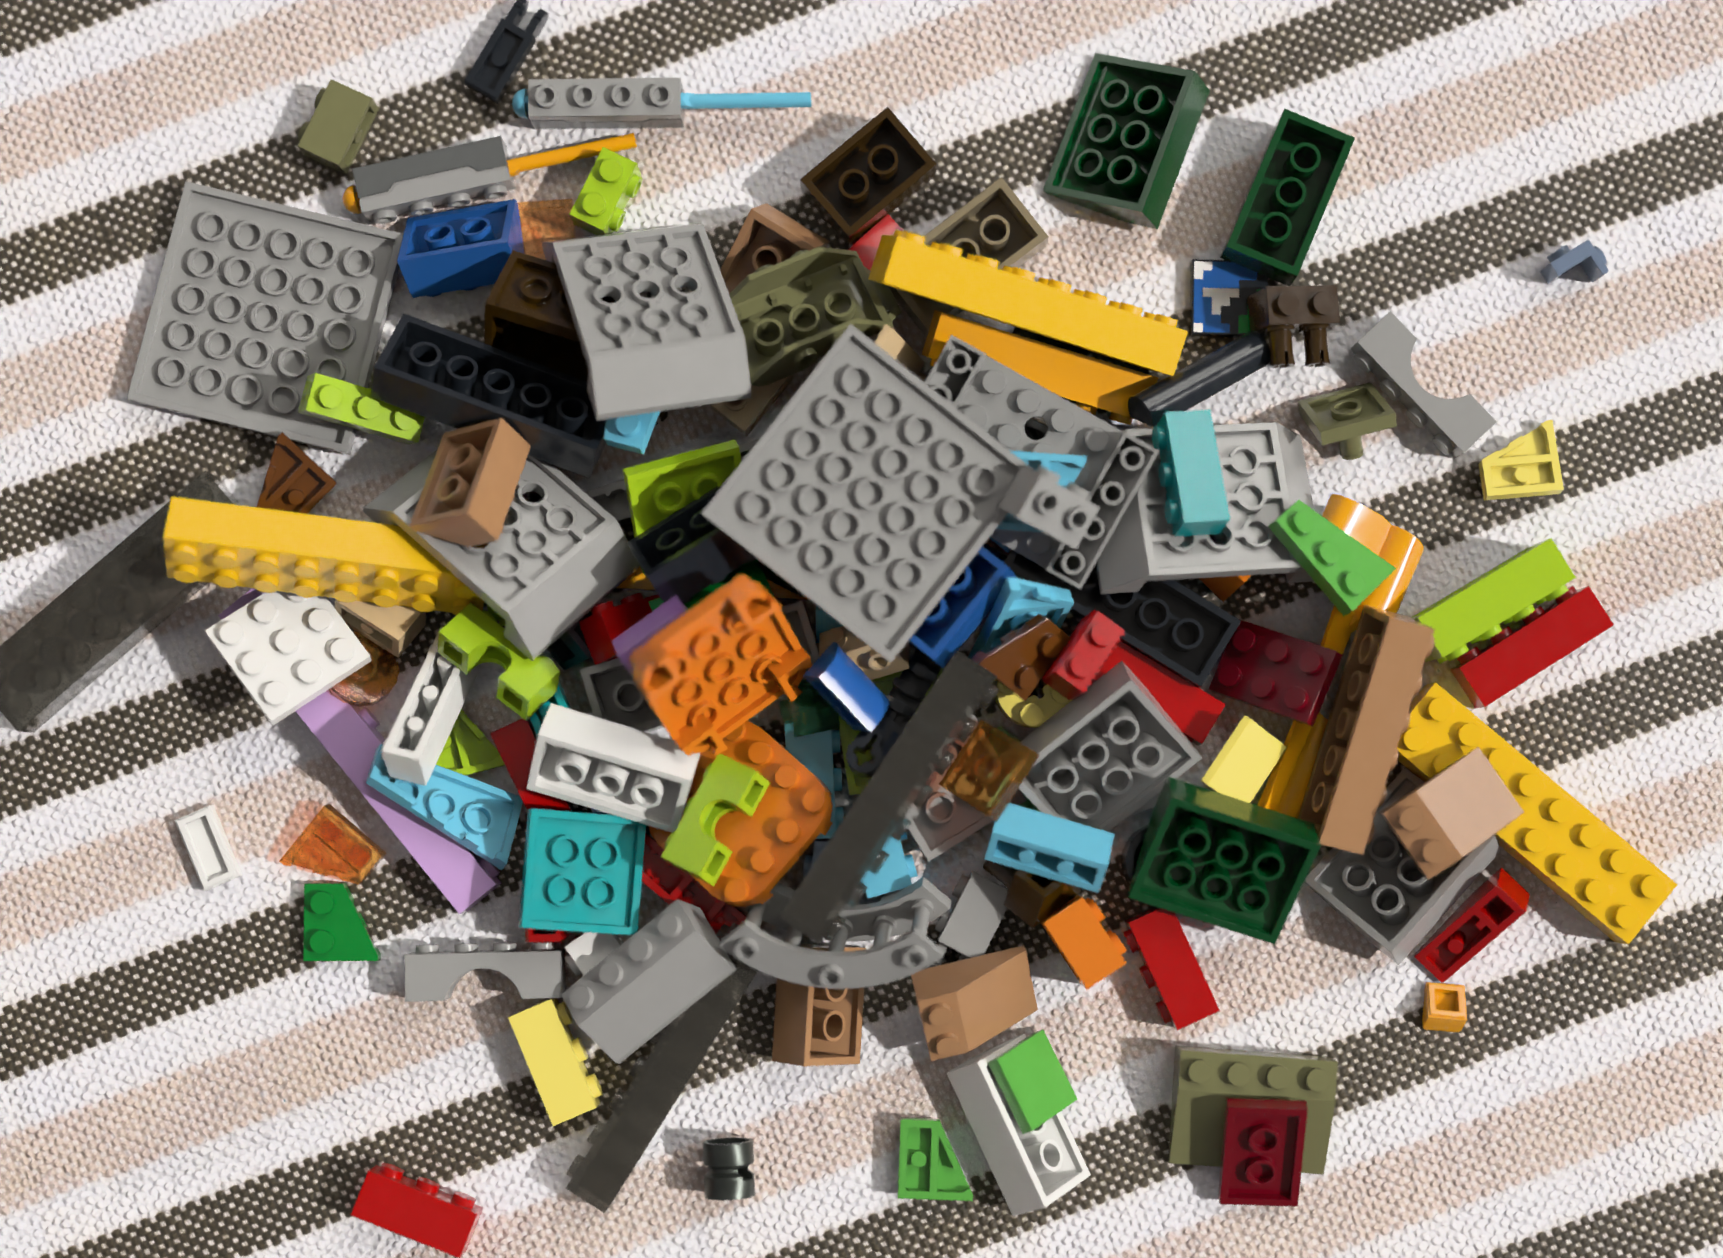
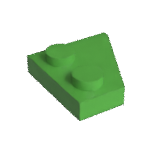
(928, 1163)

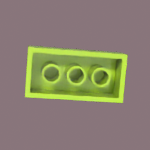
(1494, 598)

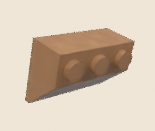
(471, 484)
(817, 1023)

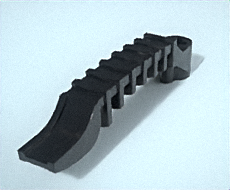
(904, 700)

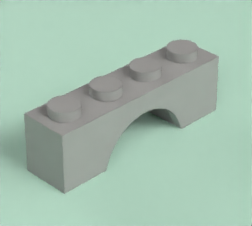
(1452, 422)
(534, 971)

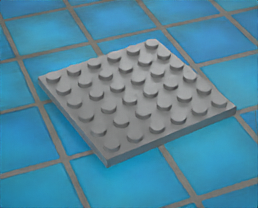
(257, 305)
(868, 493)

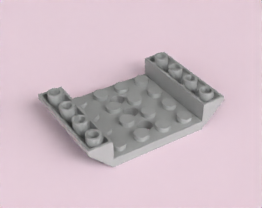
(660, 348)
(1001, 405)
(1261, 478)
(543, 567)

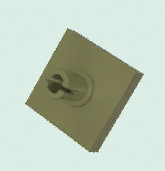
(1347, 416)

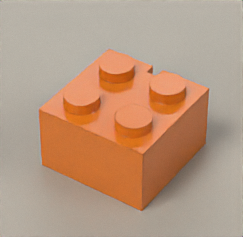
(1084, 942)

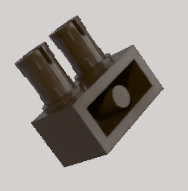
(1295, 309)
(1029, 894)

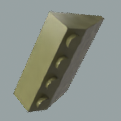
(1211, 1075)

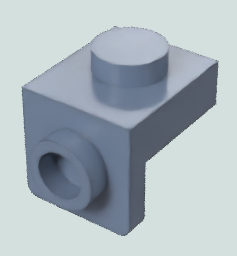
(1563, 260)

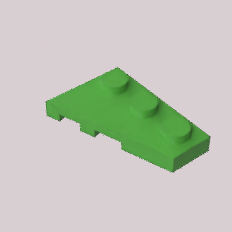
(1330, 556)

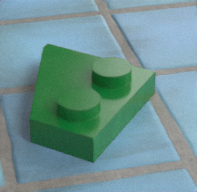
(334, 926)

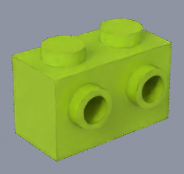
(606, 193)

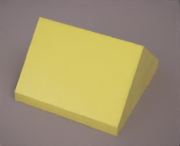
(1244, 761)

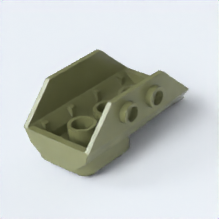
(803, 308)

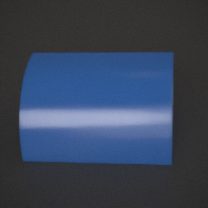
(847, 689)

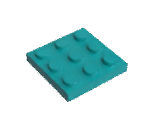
(582, 872)

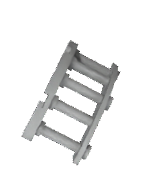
(834, 969)

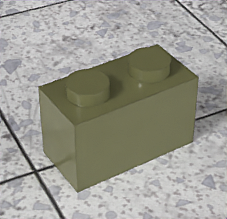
(337, 126)

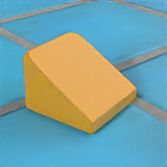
(1444, 1007)

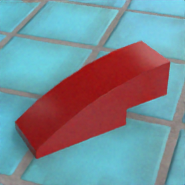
(517, 747)

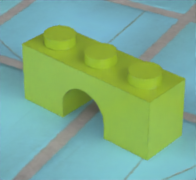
(477, 638)
(724, 789)

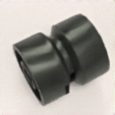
(729, 1169)

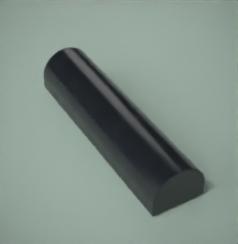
(1201, 379)

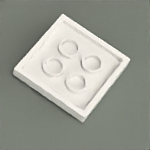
(287, 650)

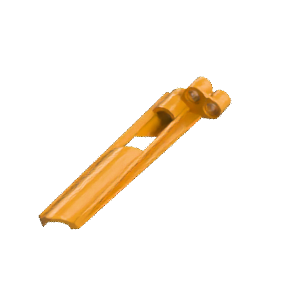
(1403, 551)

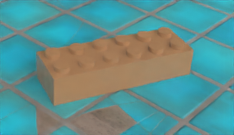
(1365, 727)

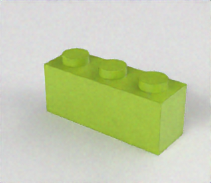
(355, 408)

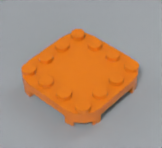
(720, 665)
(782, 827)

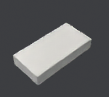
(208, 847)

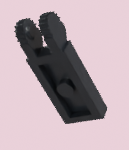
(505, 52)

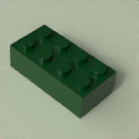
(1287, 197)

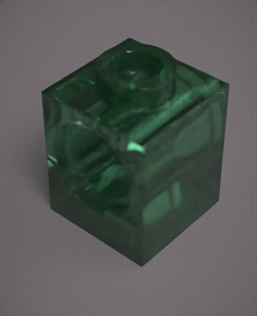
(808, 712)

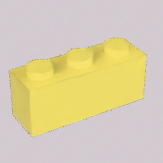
(556, 1060)

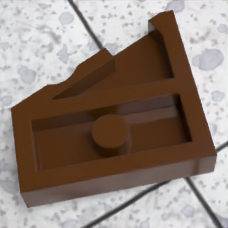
(293, 480)
(1025, 655)

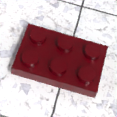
(1276, 672)
(1262, 1152)

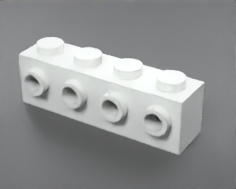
(426, 718)

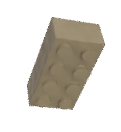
(988, 226)

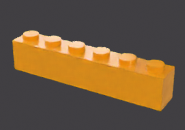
(1061, 371)

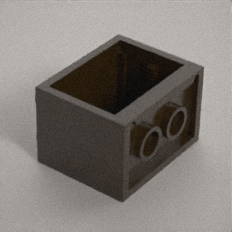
(532, 316)

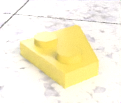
(1523, 467)

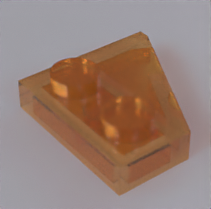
(334, 848)

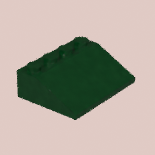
(1127, 138)
(1223, 860)

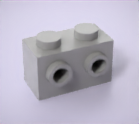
(1048, 506)

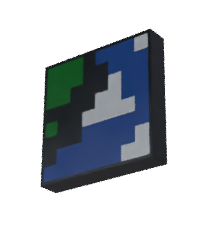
(1220, 298)

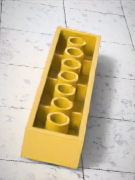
(1034, 306)
(307, 557)
(1555, 833)

